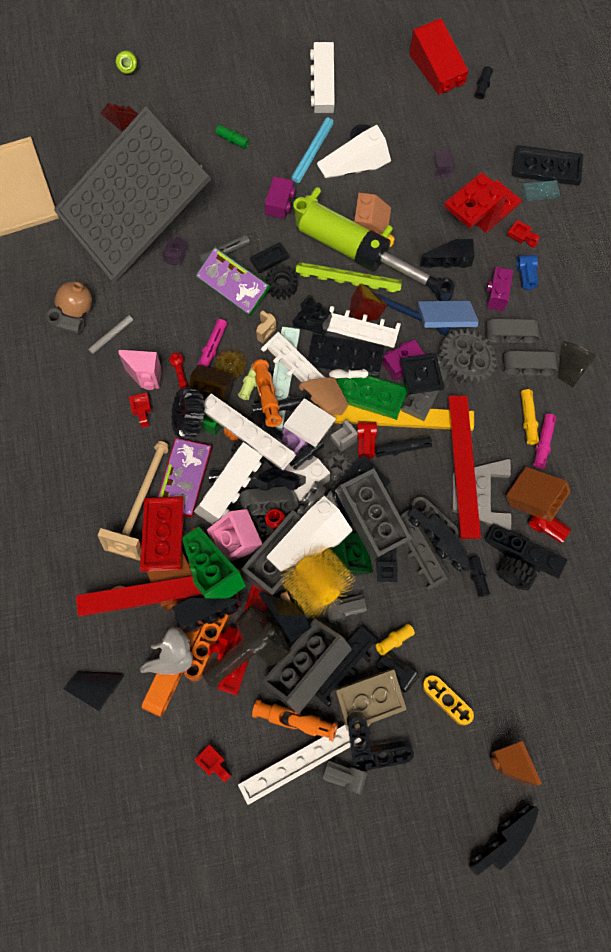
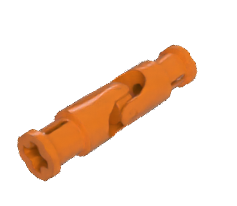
(266, 390)
(308, 724)

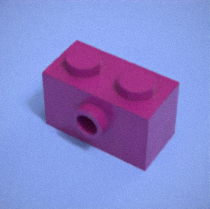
(279, 197)
(499, 288)
(391, 358)

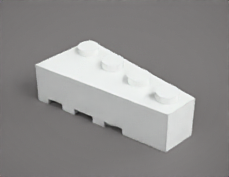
(323, 77)
(228, 484)

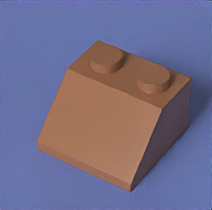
(372, 212)

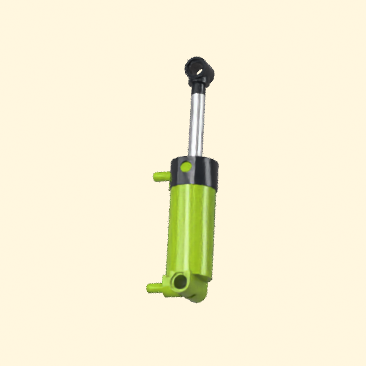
(358, 242)

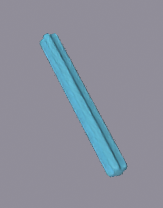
(312, 150)

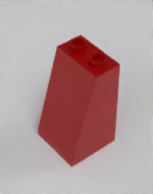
(438, 56)

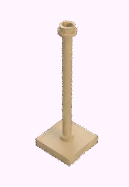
(122, 543)

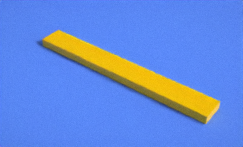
(435, 419)

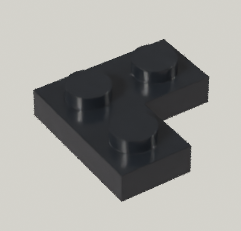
(277, 476)

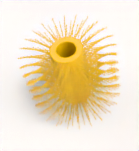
(317, 580)

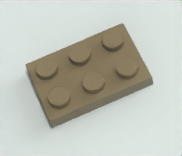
(372, 696)

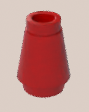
(274, 518)

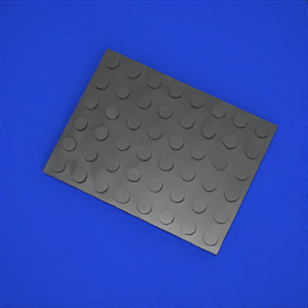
(131, 194)

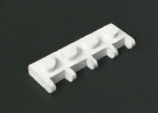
(363, 330)
(291, 359)

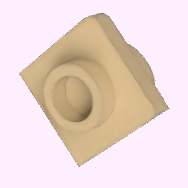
(267, 326)

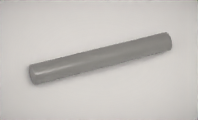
(112, 333)

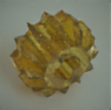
(234, 358)

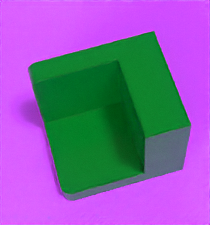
(210, 425)

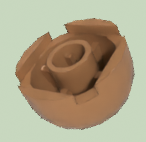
(73, 299)

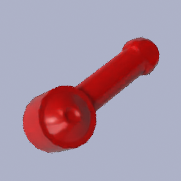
(177, 362)

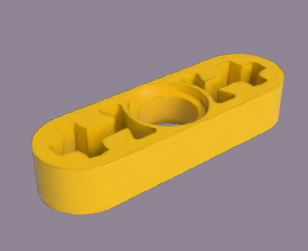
(455, 716)

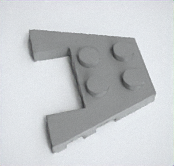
(483, 486)

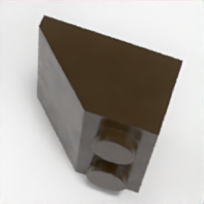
(211, 382)

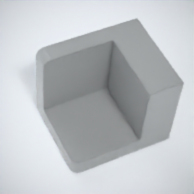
(344, 436)

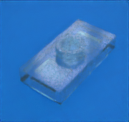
(541, 190)

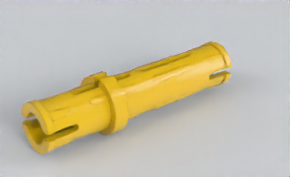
(530, 423)

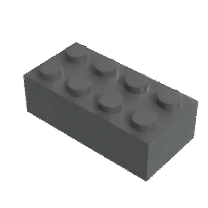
(373, 514)
(260, 570)
(307, 666)

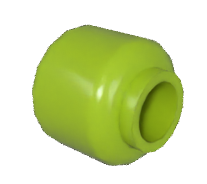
(126, 61)

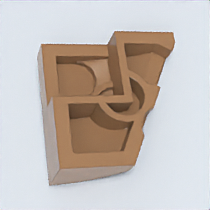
(326, 395)

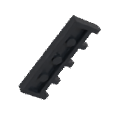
(360, 644)

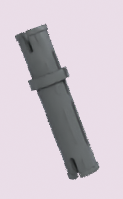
(242, 241)

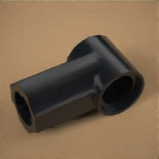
(258, 419)
(405, 675)

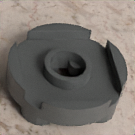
(309, 500)

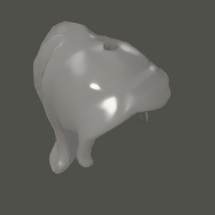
(174, 656)

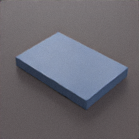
(447, 314)

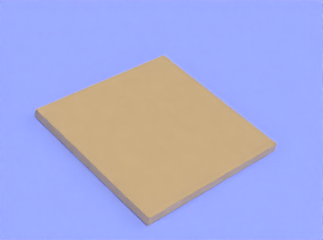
(23, 188)

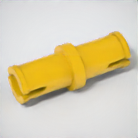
(395, 639)

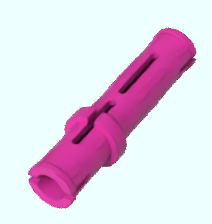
(209, 350)
(543, 447)

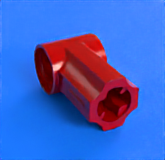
(367, 434)
(554, 529)

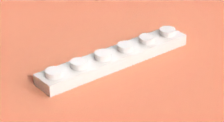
(248, 432)
(294, 765)

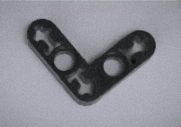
(366, 751)

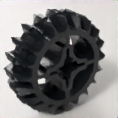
(187, 412)

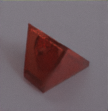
(119, 115)
(367, 303)

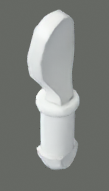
(339, 373)

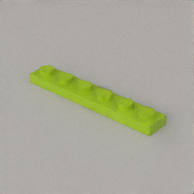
(341, 276)

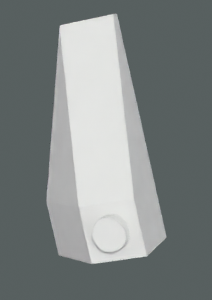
(361, 153)
(319, 525)

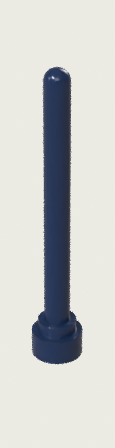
(410, 312)

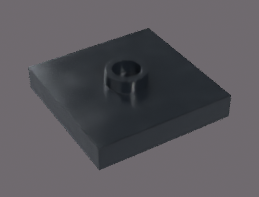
(421, 374)

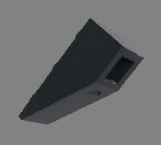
(452, 254)
(199, 611)

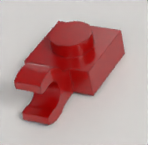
(522, 232)
(140, 406)
(223, 643)
(211, 762)

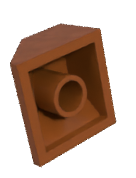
(516, 764)

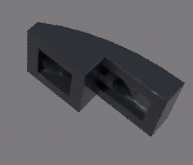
(387, 566)

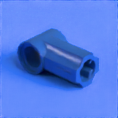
(528, 270)

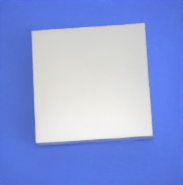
(309, 422)

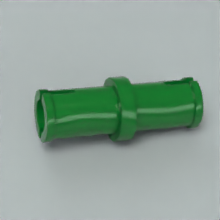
(232, 136)

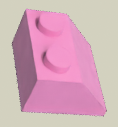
(142, 367)
(235, 535)

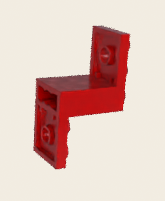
(482, 203)

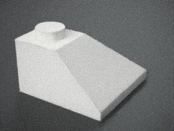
(314, 471)

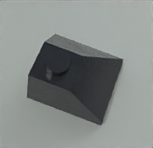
(287, 615)

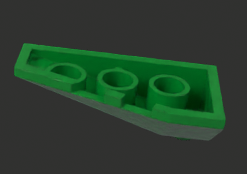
(210, 567)

